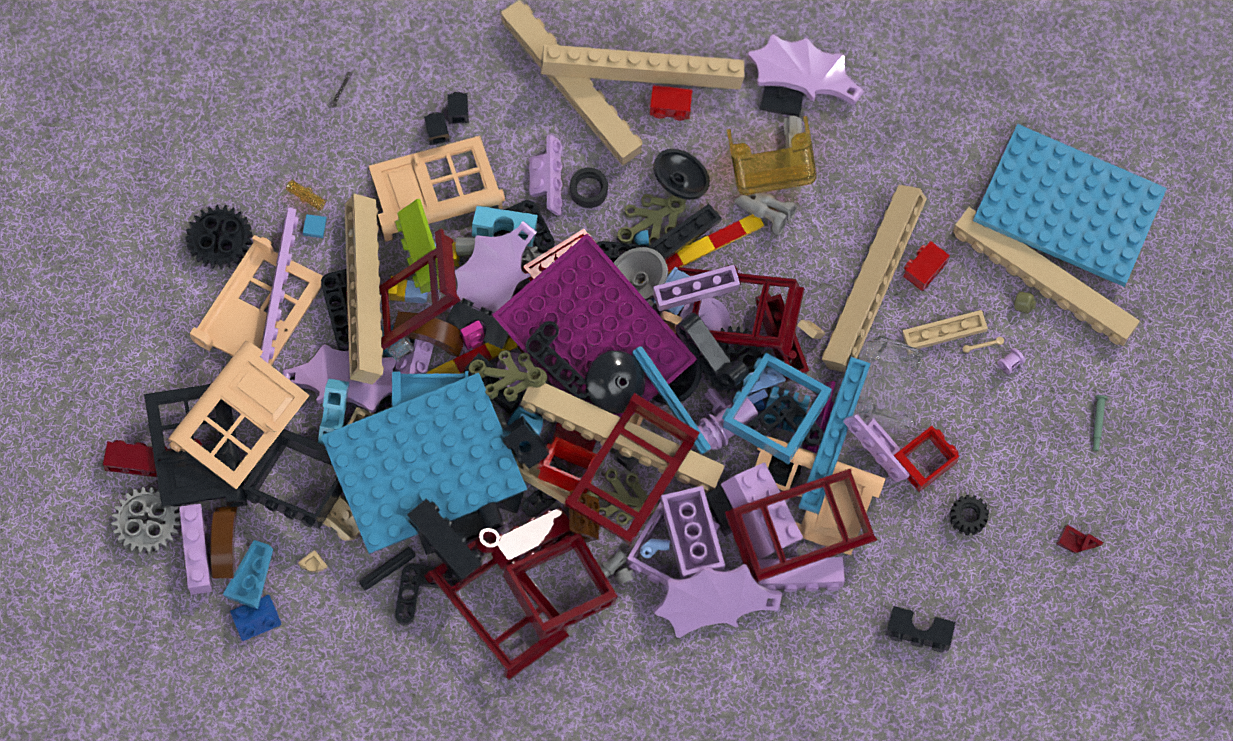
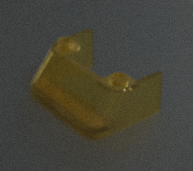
(774, 168)

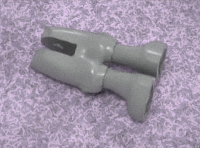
(758, 206)

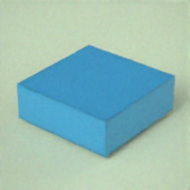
(314, 226)

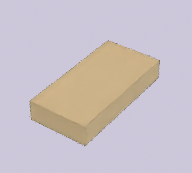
(811, 329)

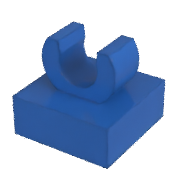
(756, 399)

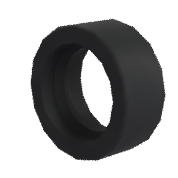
(587, 202)

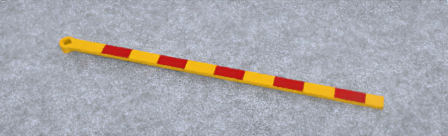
(683, 257)

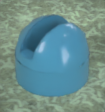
(642, 238)

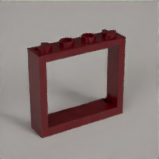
(549, 552)

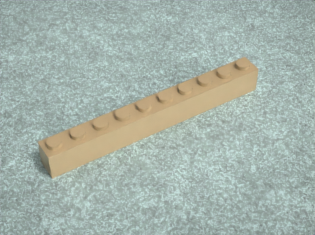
(642, 67)
(577, 90)
(874, 277)
(1048, 278)
(363, 289)
(598, 424)

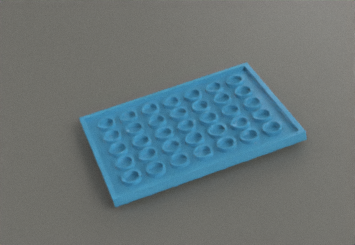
(1070, 205)
(429, 448)

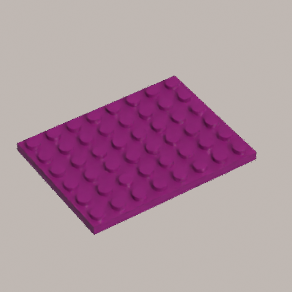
(594, 315)

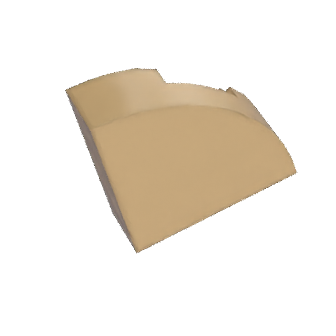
(313, 563)

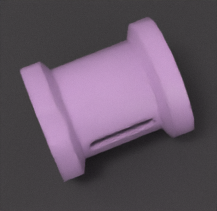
(1011, 361)

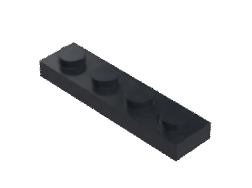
(686, 232)

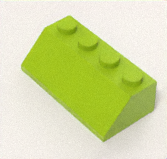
(417, 241)

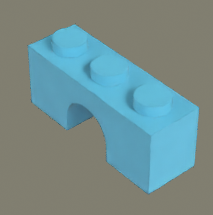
(491, 220)
(334, 407)

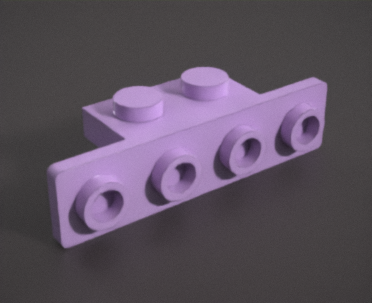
(546, 175)
(417, 361)
(878, 444)

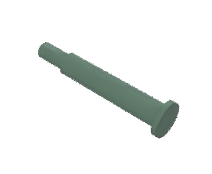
(1098, 425)

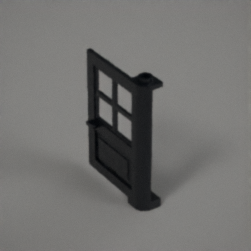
(179, 474)

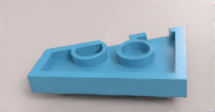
(250, 575)

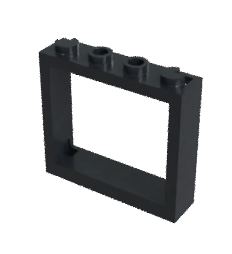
(267, 462)

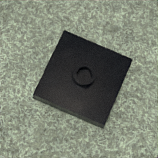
(781, 100)

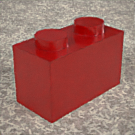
(671, 102)
(926, 265)

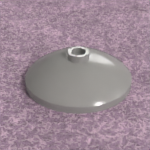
(643, 265)

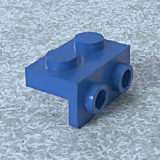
(254, 621)

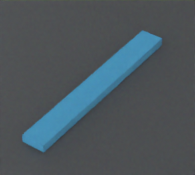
(835, 431)

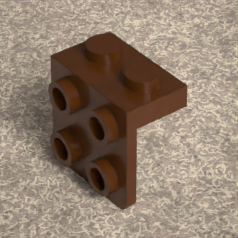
(582, 525)

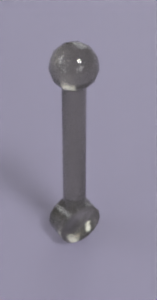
(333, 103)

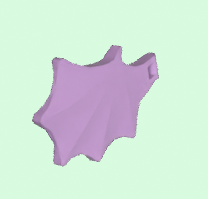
(803, 68)
(494, 269)
(335, 365)
(713, 599)

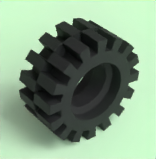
(975, 504)

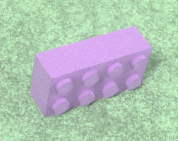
(755, 485)
(692, 531)

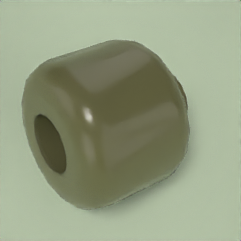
(1024, 302)

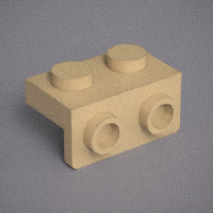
(342, 520)

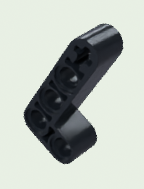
(339, 312)
(709, 354)
(560, 365)
(472, 524)

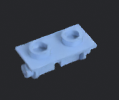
(768, 378)

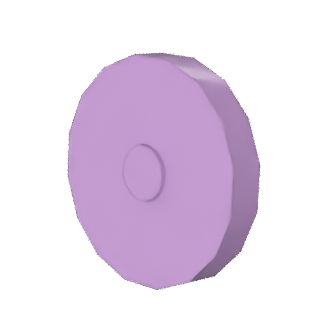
(711, 312)

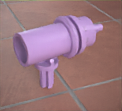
(712, 425)

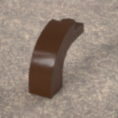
(435, 332)
(223, 542)

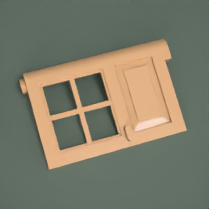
(407, 179)
(235, 321)
(253, 391)
(822, 527)

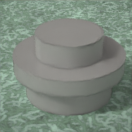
(623, 576)

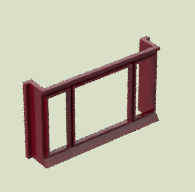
(447, 286)
(789, 320)
(665, 422)
(745, 546)
(530, 655)

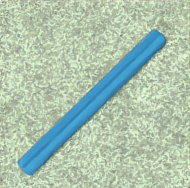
(669, 396)

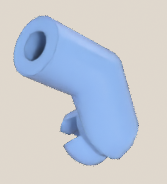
(653, 546)

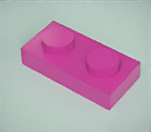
(473, 335)

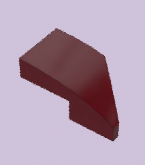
(1076, 541)

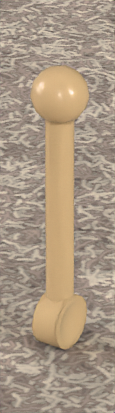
(999, 341)

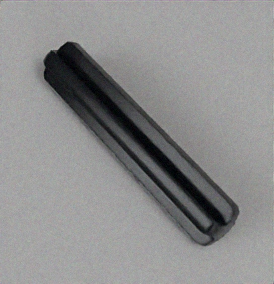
(387, 568)

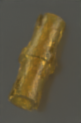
(306, 195)

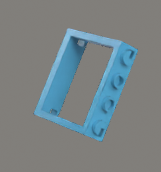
(761, 441)

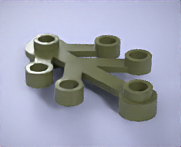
(652, 217)
(534, 377)
(624, 497)

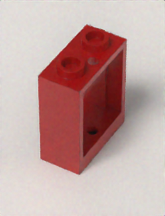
(939, 441)
(568, 452)

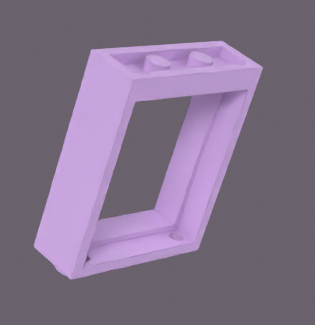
(638, 566)

